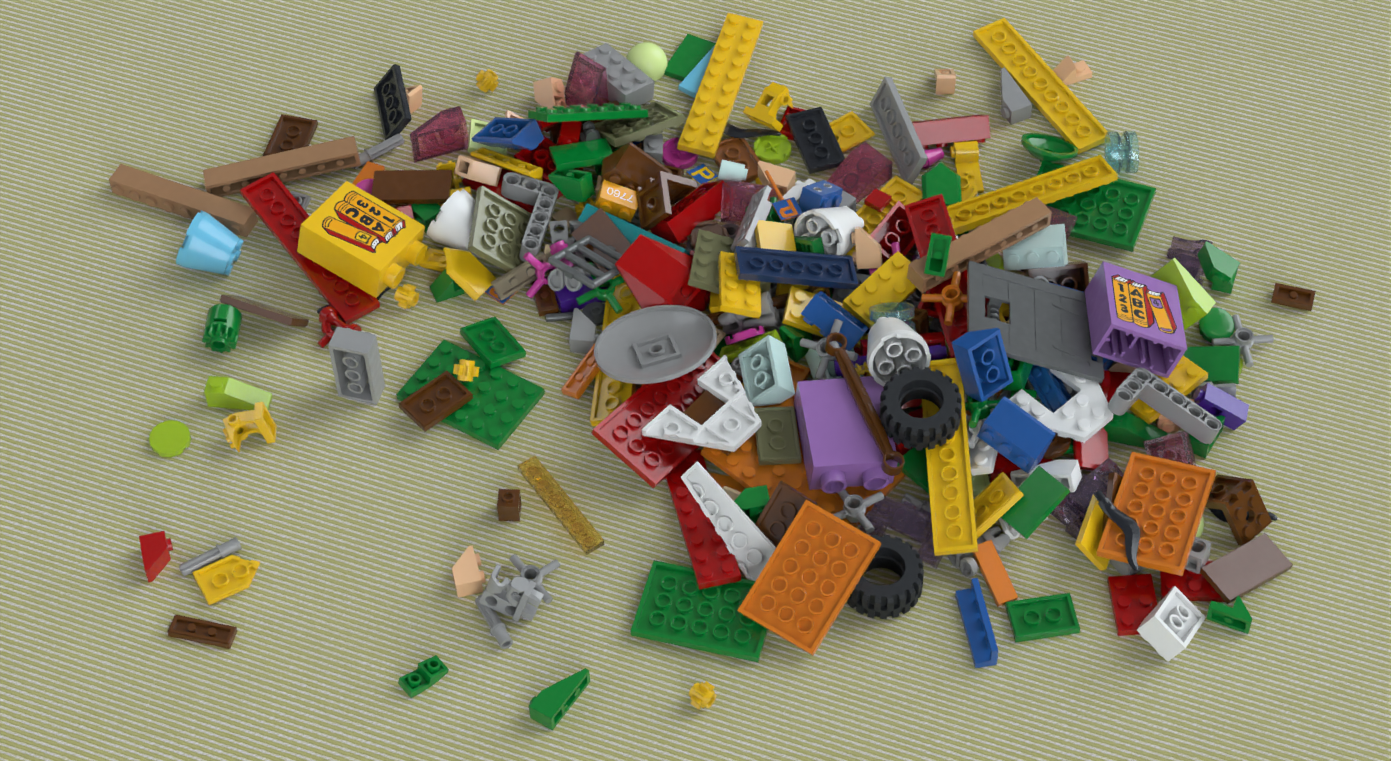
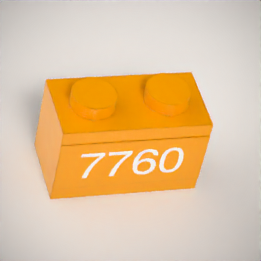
(616, 200)

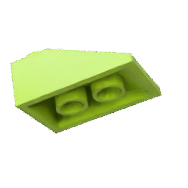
(1192, 297)

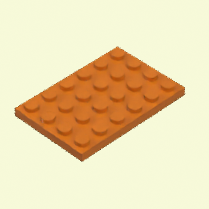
(1168, 507)
(809, 577)

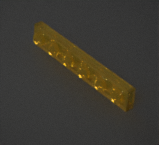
(561, 505)

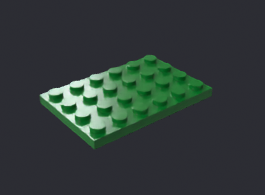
(1107, 213)
(498, 400)
(701, 619)

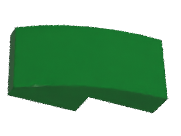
(425, 676)

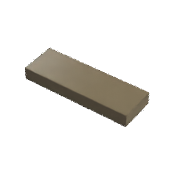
(516, 278)

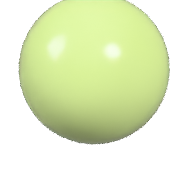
(648, 59)

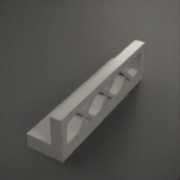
(757, 210)

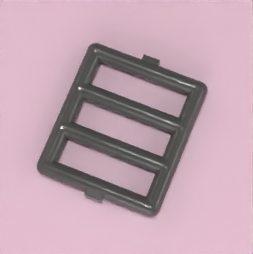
(579, 246)

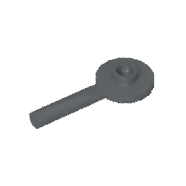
(593, 311)

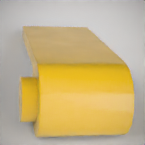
(966, 158)

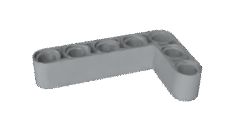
(542, 197)
(1166, 401)

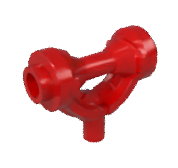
(329, 316)

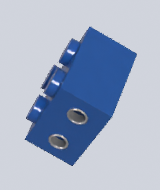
(820, 195)

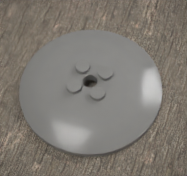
(630, 344)

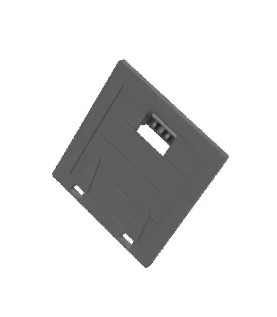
(1045, 320)

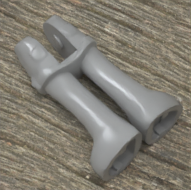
(557, 279)
(734, 323)
(968, 564)

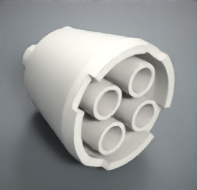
(454, 221)
(832, 225)
(894, 348)

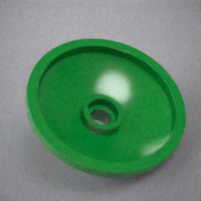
(1048, 147)

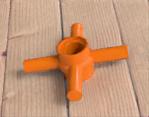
(951, 298)

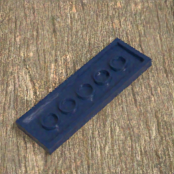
(795, 268)

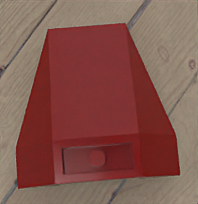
(656, 273)

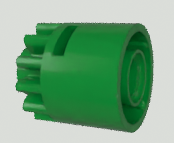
(222, 328)

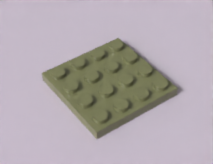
(625, 130)
(497, 229)
(705, 266)

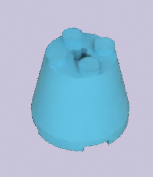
(209, 246)

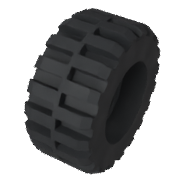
(920, 385)
(893, 598)

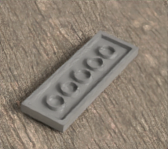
(898, 130)

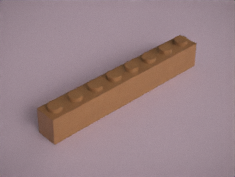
(286, 165)
(181, 199)
(985, 242)

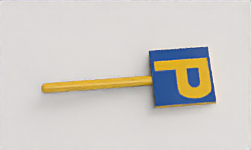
(702, 174)

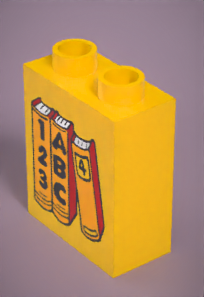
(362, 239)

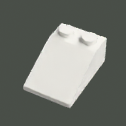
(1171, 624)

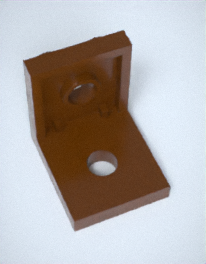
(663, 191)
(1235, 498)

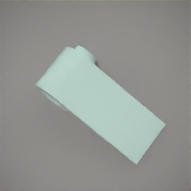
(732, 171)

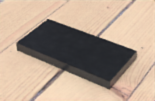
(392, 102)
(815, 140)

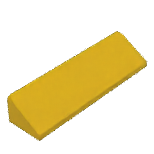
(508, 163)

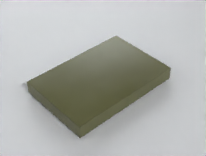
(778, 436)

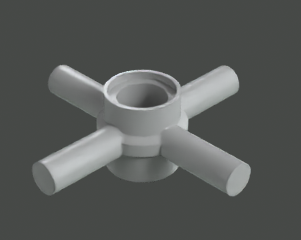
(1244, 338)
(820, 348)
(855, 508)
(537, 574)

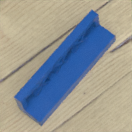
(1049, 388)
(977, 625)

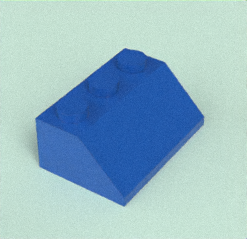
(510, 133)
(823, 312)
(982, 363)
(1016, 435)

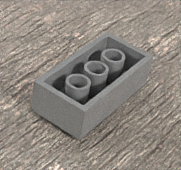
(624, 79)
(356, 365)

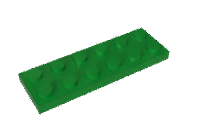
(590, 112)

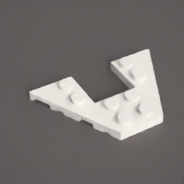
(1079, 416)
(723, 430)

